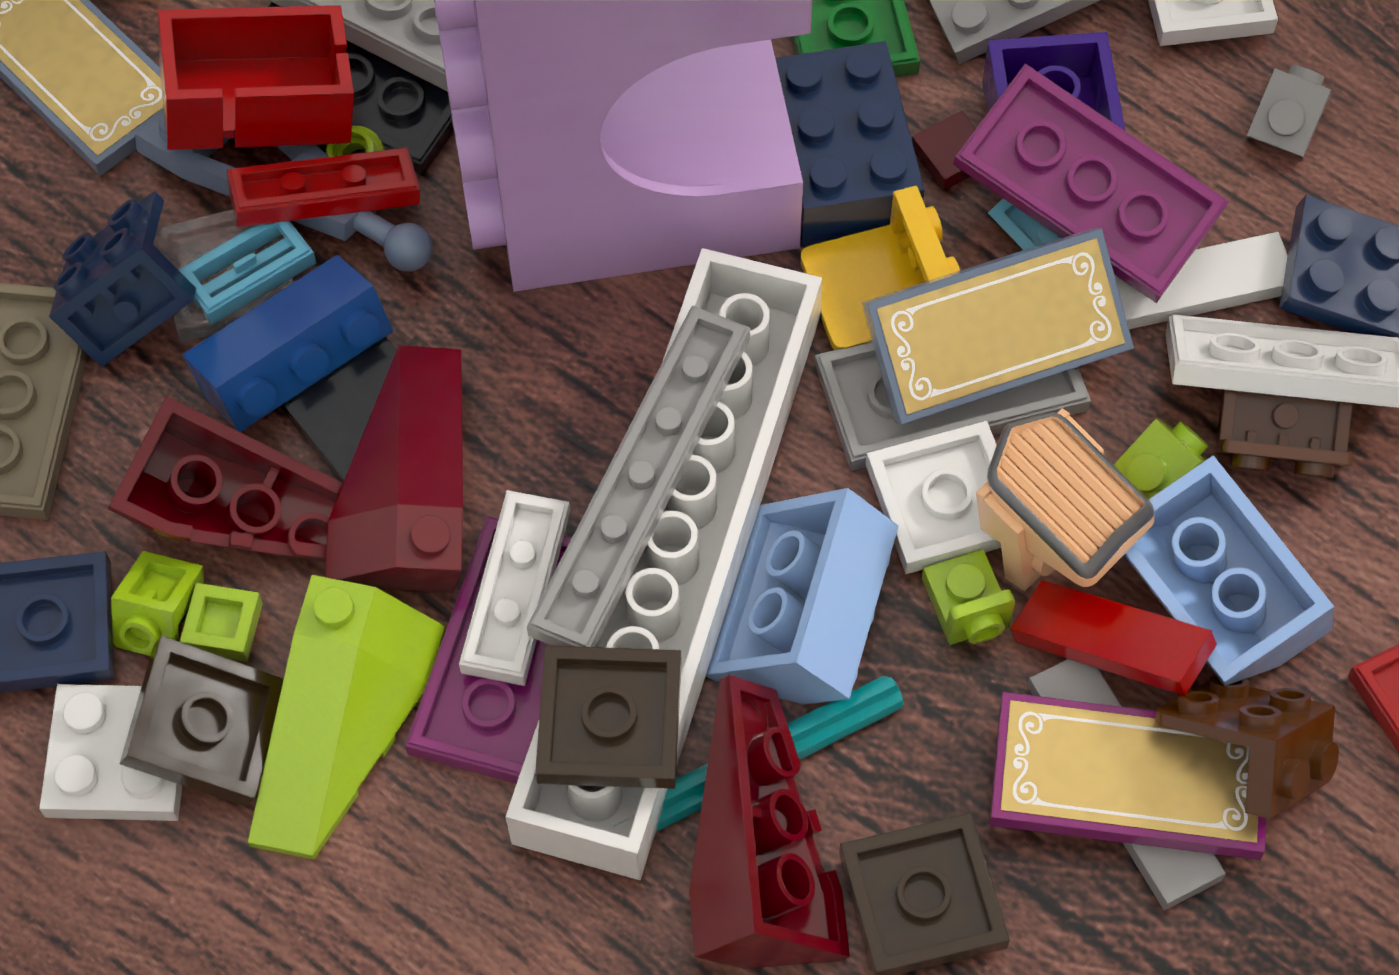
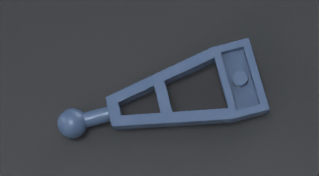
(405, 244)

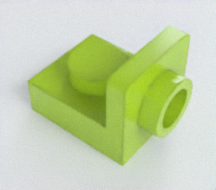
(968, 598)
(152, 601)

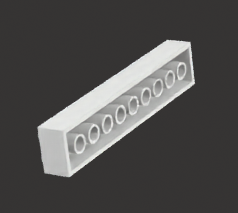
(693, 555)

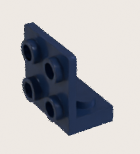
(118, 283)

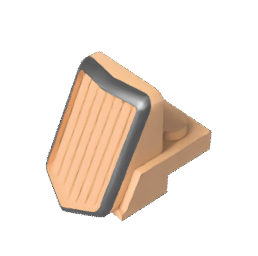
(1058, 503)

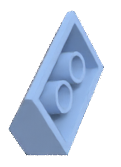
(1229, 573)
(806, 596)

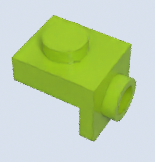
(1161, 456)

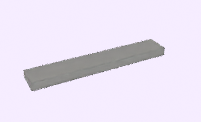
(639, 481)

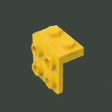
(876, 265)

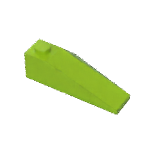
(345, 692)

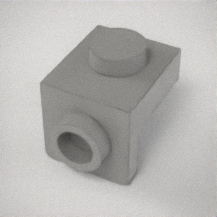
(1290, 110)

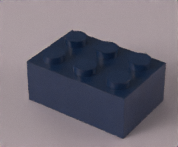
(847, 138)

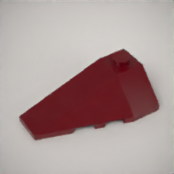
(224, 488)
(404, 490)
(756, 866)

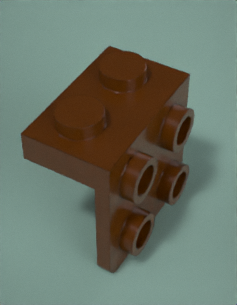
(1283, 728)

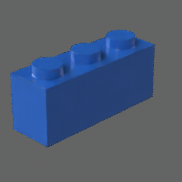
(288, 342)

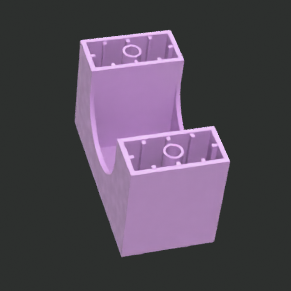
(622, 131)

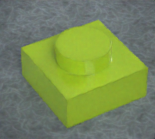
(222, 621)

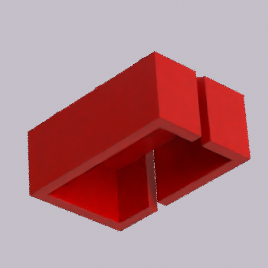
(255, 76)

